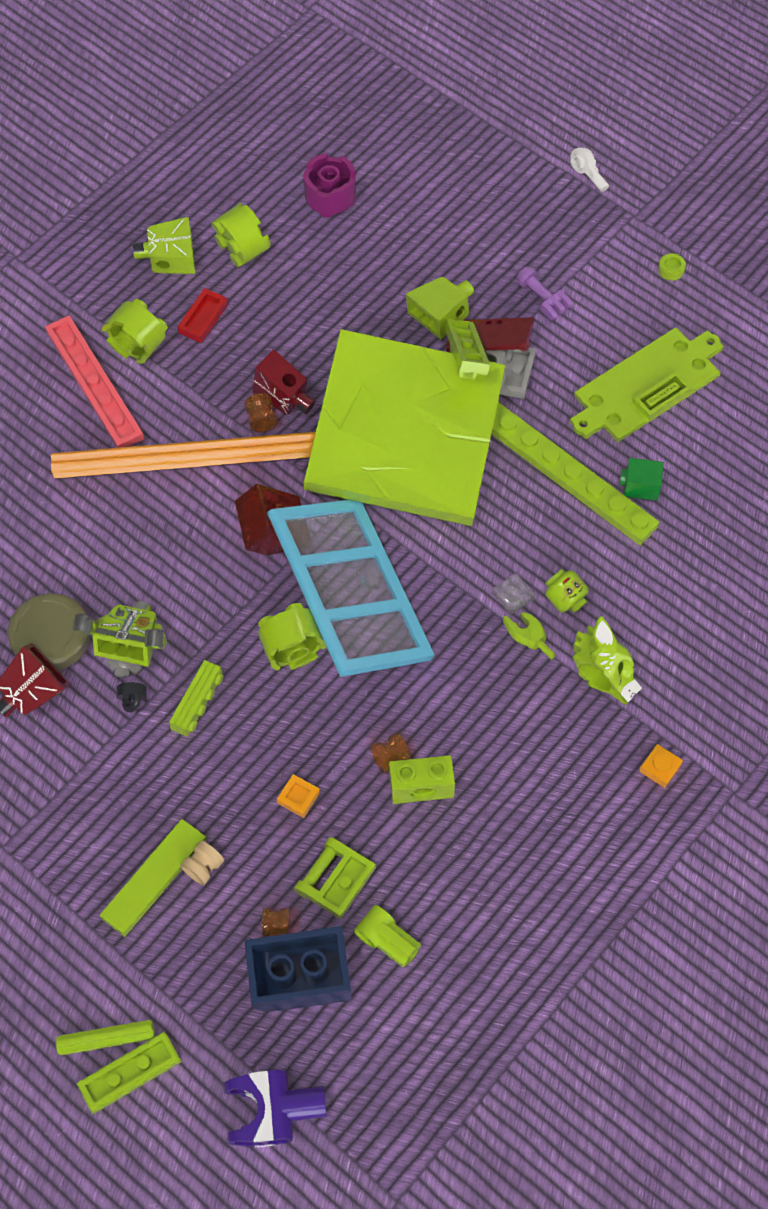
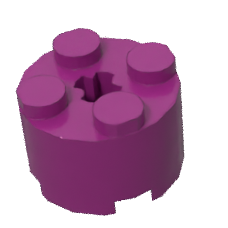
(329, 184)

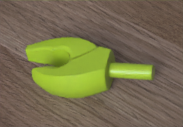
(531, 636)

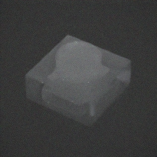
(513, 593)

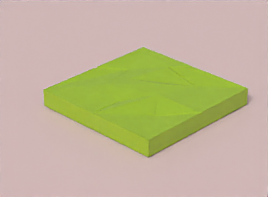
(403, 429)

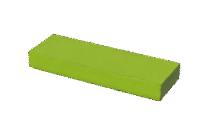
(128, 1072)

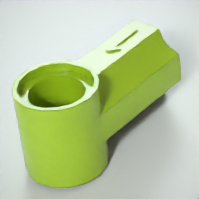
(380, 931)

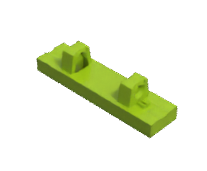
(466, 348)

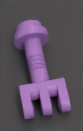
(552, 303)

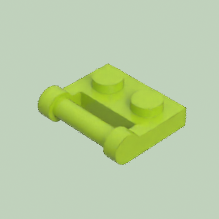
(342, 884)

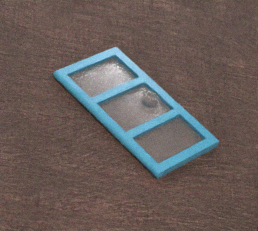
(350, 586)

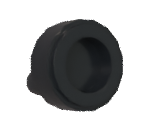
(131, 692)

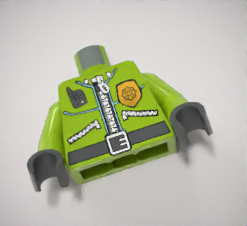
(124, 633)

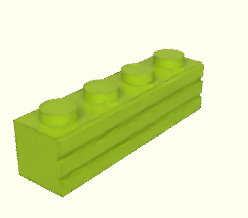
(196, 697)

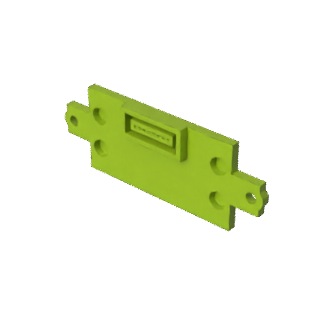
(646, 384)

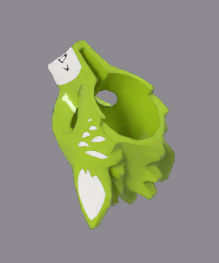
(605, 662)

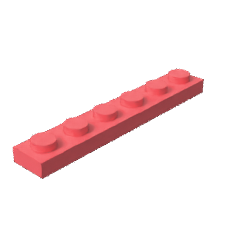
(94, 383)

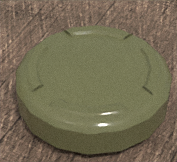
(48, 624)

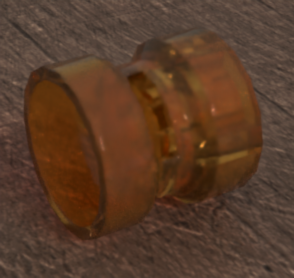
(260, 411)
(393, 750)

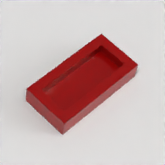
(202, 315)

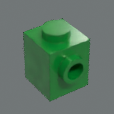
(642, 479)

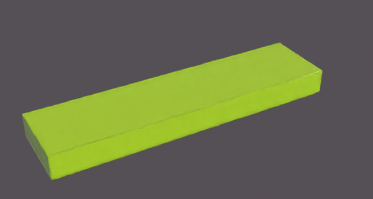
(151, 878)

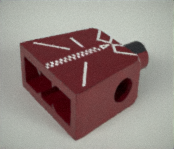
(282, 383)
(30, 682)

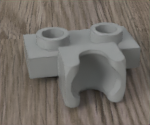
(517, 370)

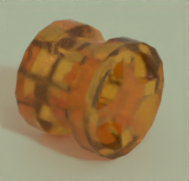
(275, 922)

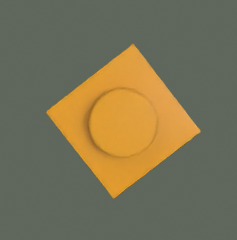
(661, 766)
(298, 796)

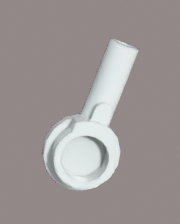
(584, 162)

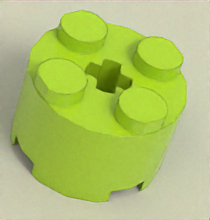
(240, 234)
(134, 331)
(290, 637)

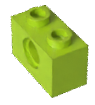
(421, 779)

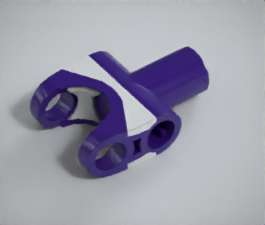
(275, 1107)

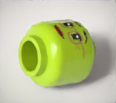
(566, 591)

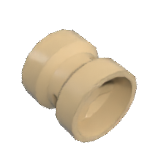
(202, 862)

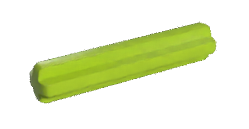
(105, 1037)

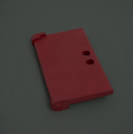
(503, 333)

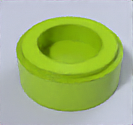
(671, 266)

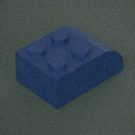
(298, 970)

